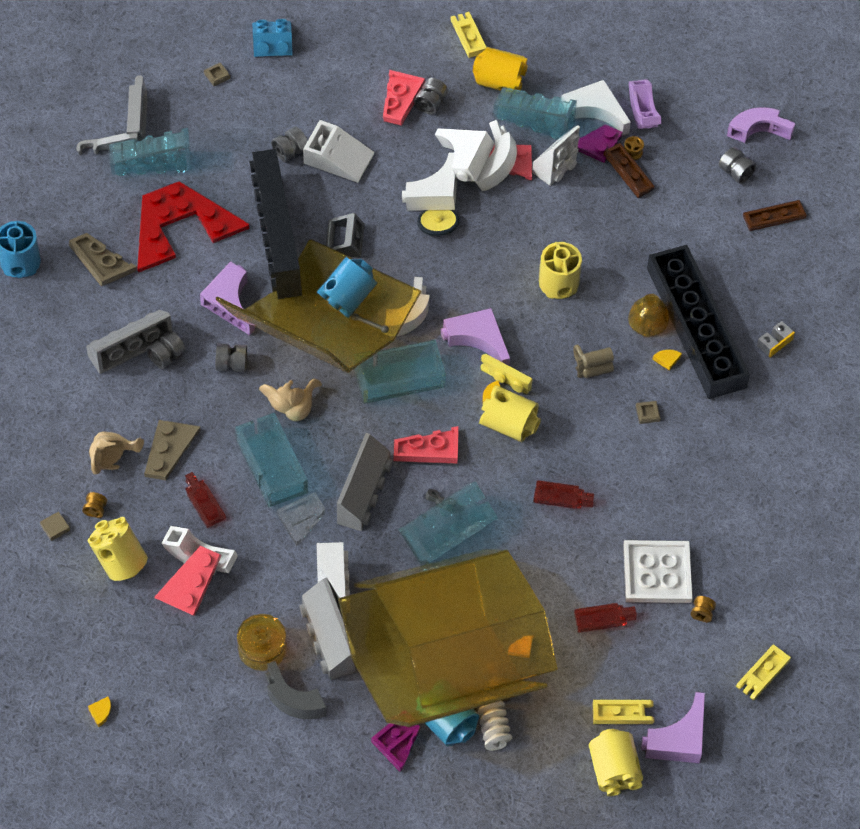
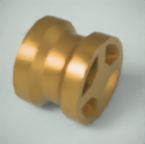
(634, 143)
(94, 505)
(703, 609)

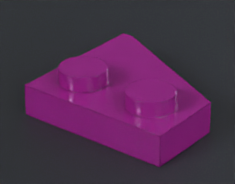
(598, 141)
(396, 743)

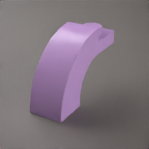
(643, 104)
(759, 120)

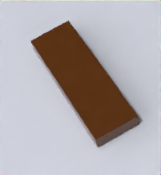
(629, 170)
(774, 215)

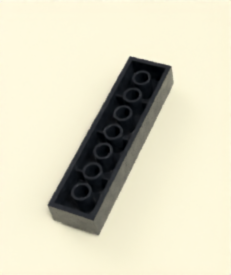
(275, 224)
(698, 322)

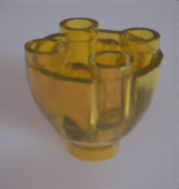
(649, 316)

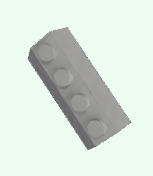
(128, 341)
(363, 484)
(328, 630)

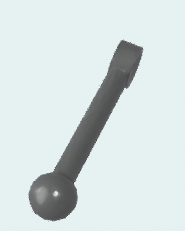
(384, 329)

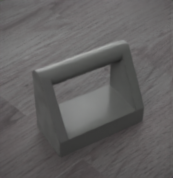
(353, 238)

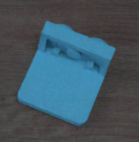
(272, 38)

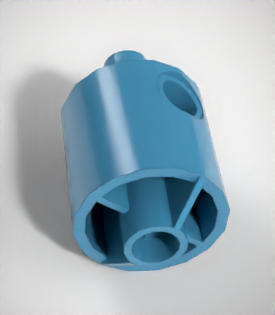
(19, 249)
(348, 285)
(455, 728)

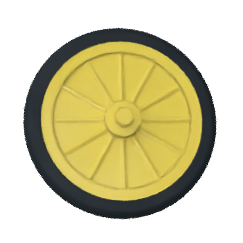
(438, 222)

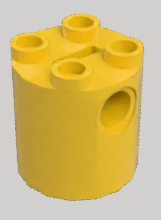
(499, 69)

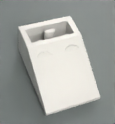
(336, 152)
(558, 158)
(333, 565)

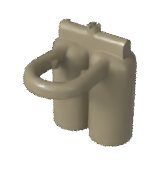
(594, 362)

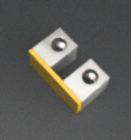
(770, 345)

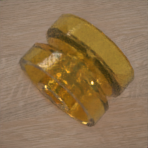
(261, 641)

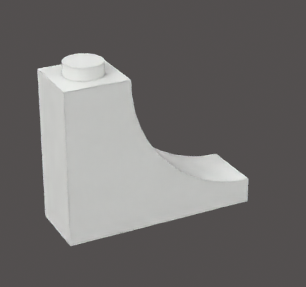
(599, 103)
(470, 149)
(434, 192)

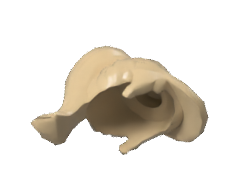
(292, 402)
(109, 448)

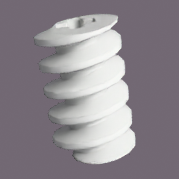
(494, 725)

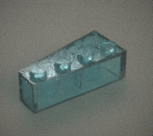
(536, 112)
(152, 154)

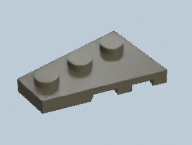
(99, 261)
(168, 446)

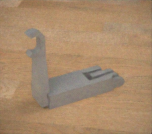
(135, 123)

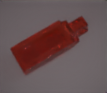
(562, 495)
(203, 501)
(603, 617)

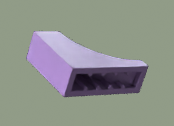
(227, 286)
(478, 331)
(681, 740)

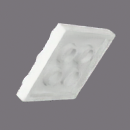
(657, 571)

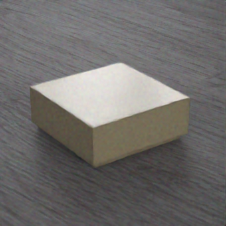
(217, 74)
(648, 412)
(54, 526)

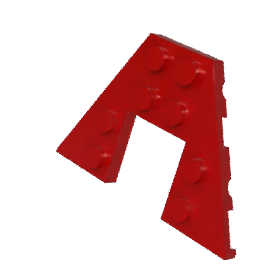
(174, 204)

